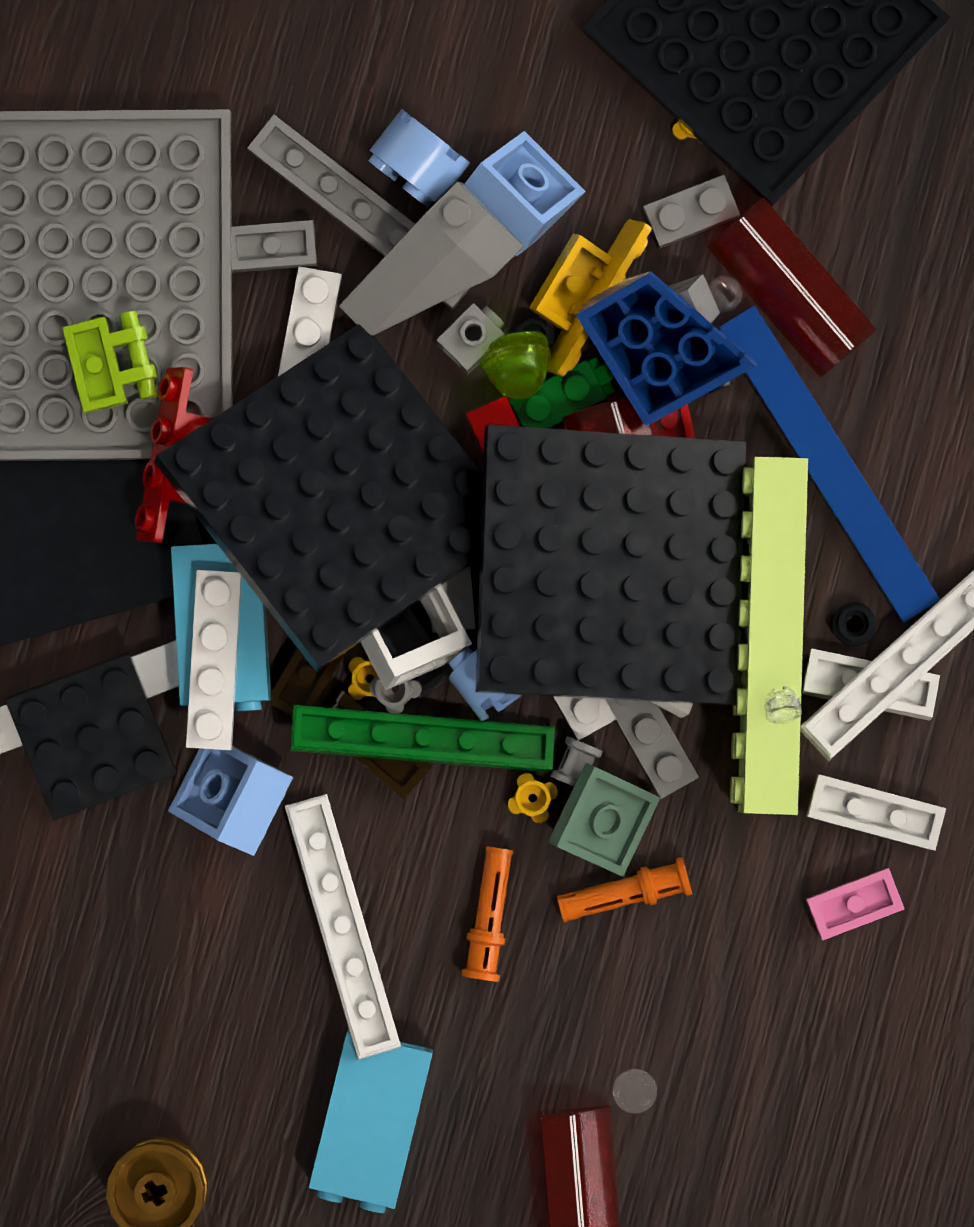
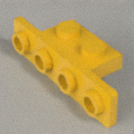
(579, 276)

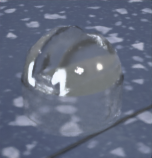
(734, 288)
(782, 706)

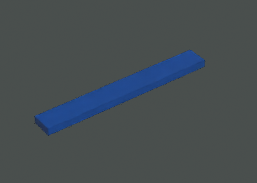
(831, 467)

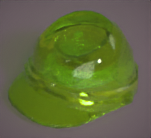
(517, 363)

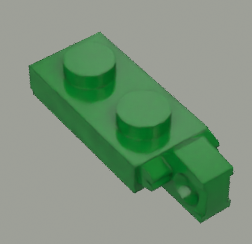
(560, 396)

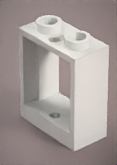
(427, 657)

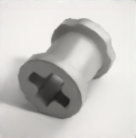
(574, 760)

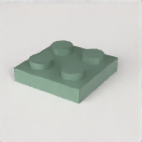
(604, 819)

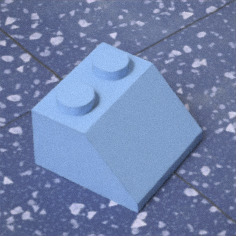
(524, 188)
(231, 796)

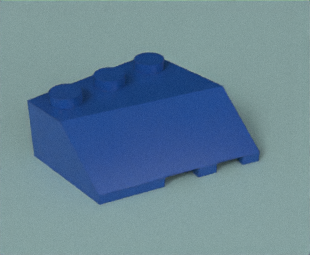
(659, 346)

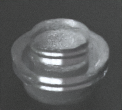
(634, 1091)

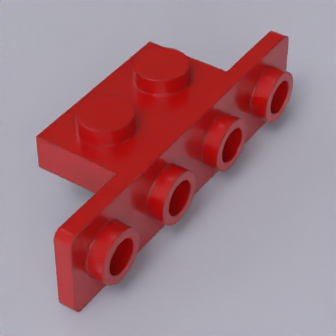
(169, 427)

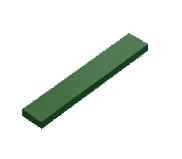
(422, 738)

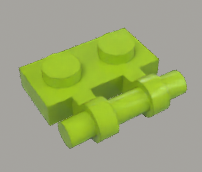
(96, 364)

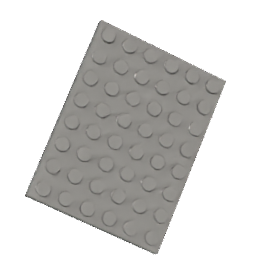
(103, 223)

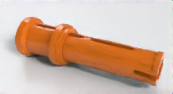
(645, 886)
(486, 936)

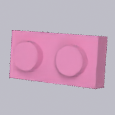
(854, 903)

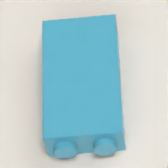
(253, 652)
(370, 1125)

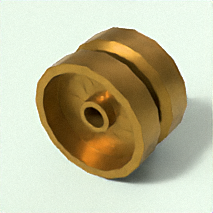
(161, 1162)

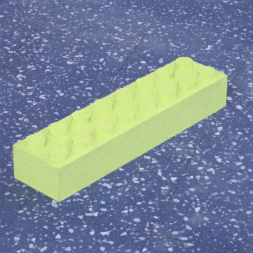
(771, 633)

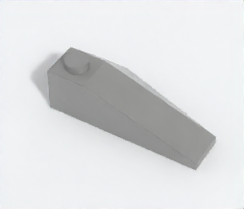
(439, 257)

